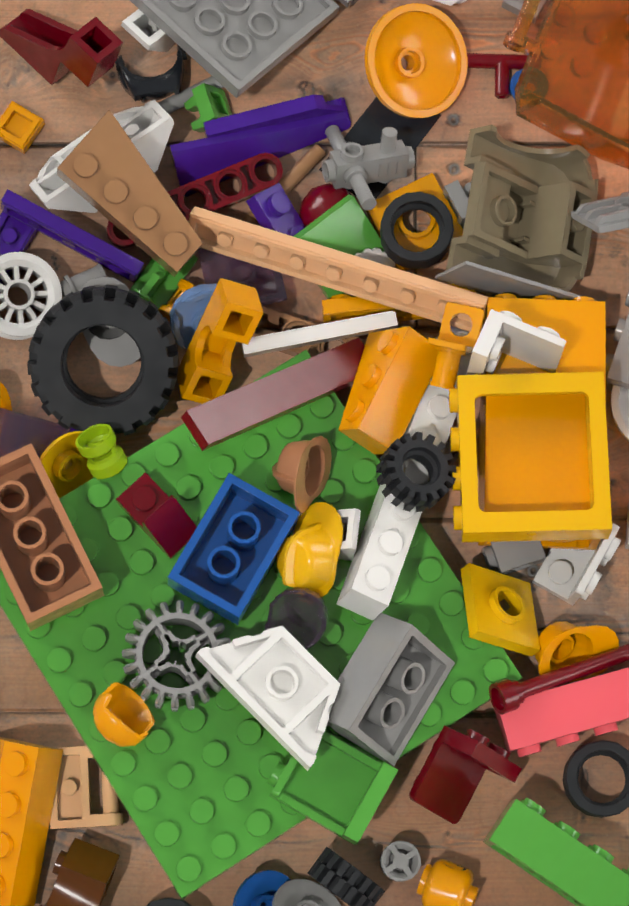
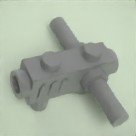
(357, 165)

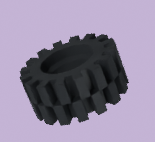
(430, 457)
(345, 880)

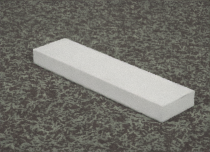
(320, 333)

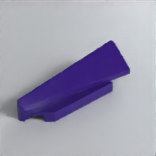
(268, 129)

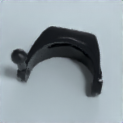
(152, 87)

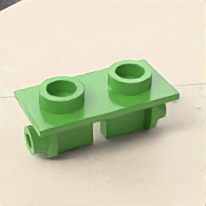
(158, 284)

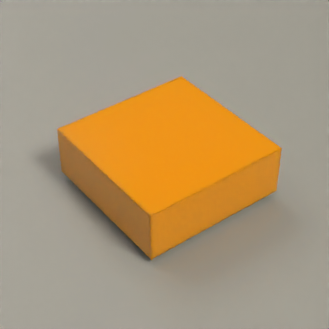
(19, 127)

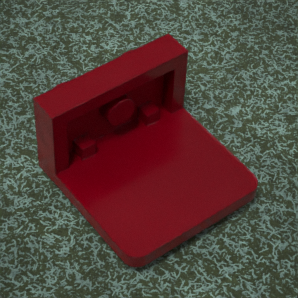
(455, 771)

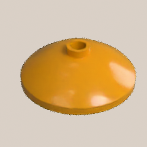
(433, 56)

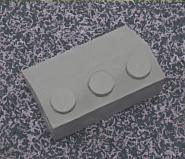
(388, 687)

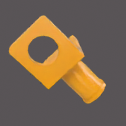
(452, 346)

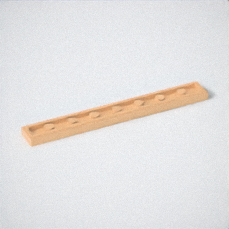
(332, 268)

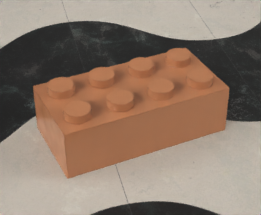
(39, 545)

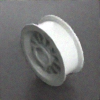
(46, 276)

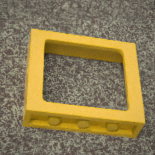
(530, 525)

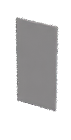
(495, 282)

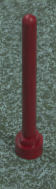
(509, 694)

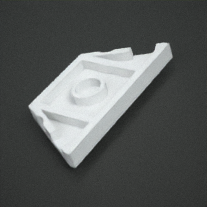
(278, 686)

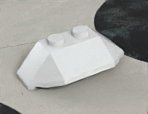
(147, 129)

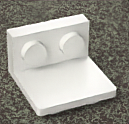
(509, 335)
(573, 572)

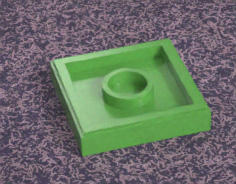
(342, 229)

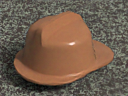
(304, 469)

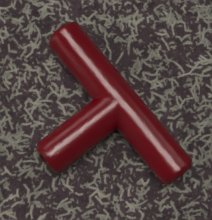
(502, 64)

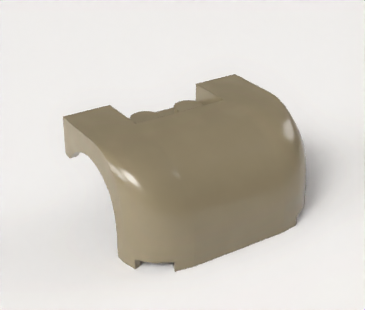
(523, 209)

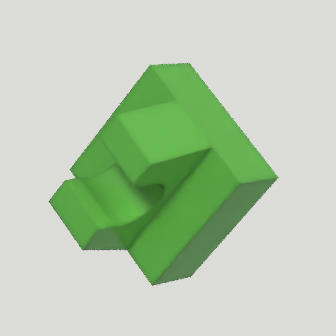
(210, 103)

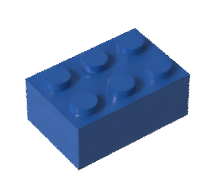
(233, 548)

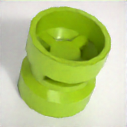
(99, 447)

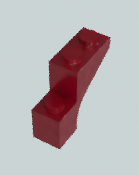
(57, 49)

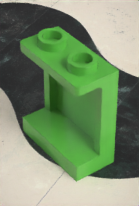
(337, 790)

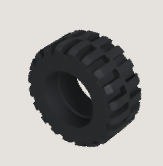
(113, 308)

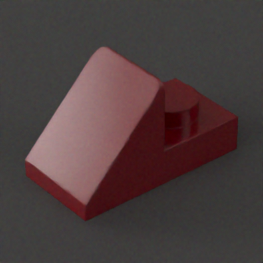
(157, 515)

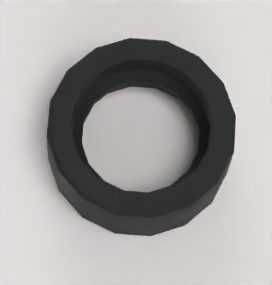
(426, 203)
(572, 786)

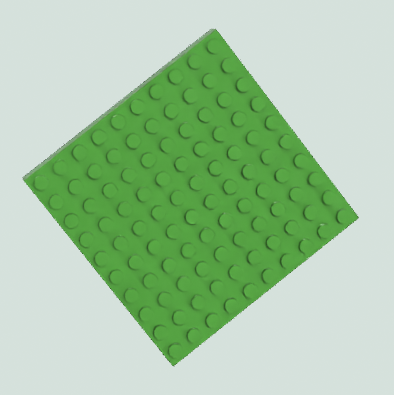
(205, 771)

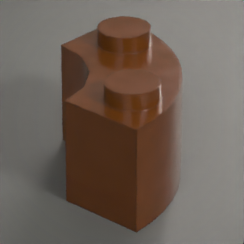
(82, 875)

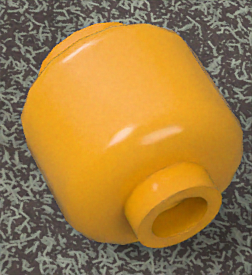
(447, 885)

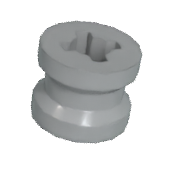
(400, 861)

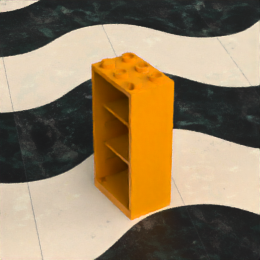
(537, 444)

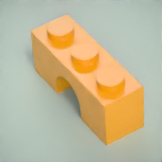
(226, 320)

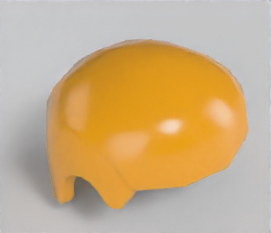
(122, 716)

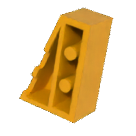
(387, 387)

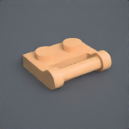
(73, 794)

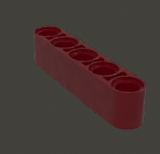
(209, 188)

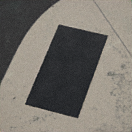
(376, 118)

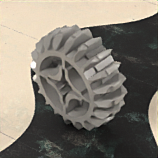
(160, 667)

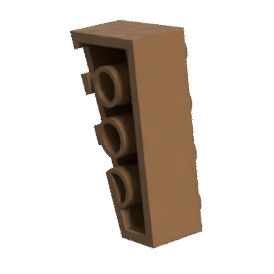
(126, 191)

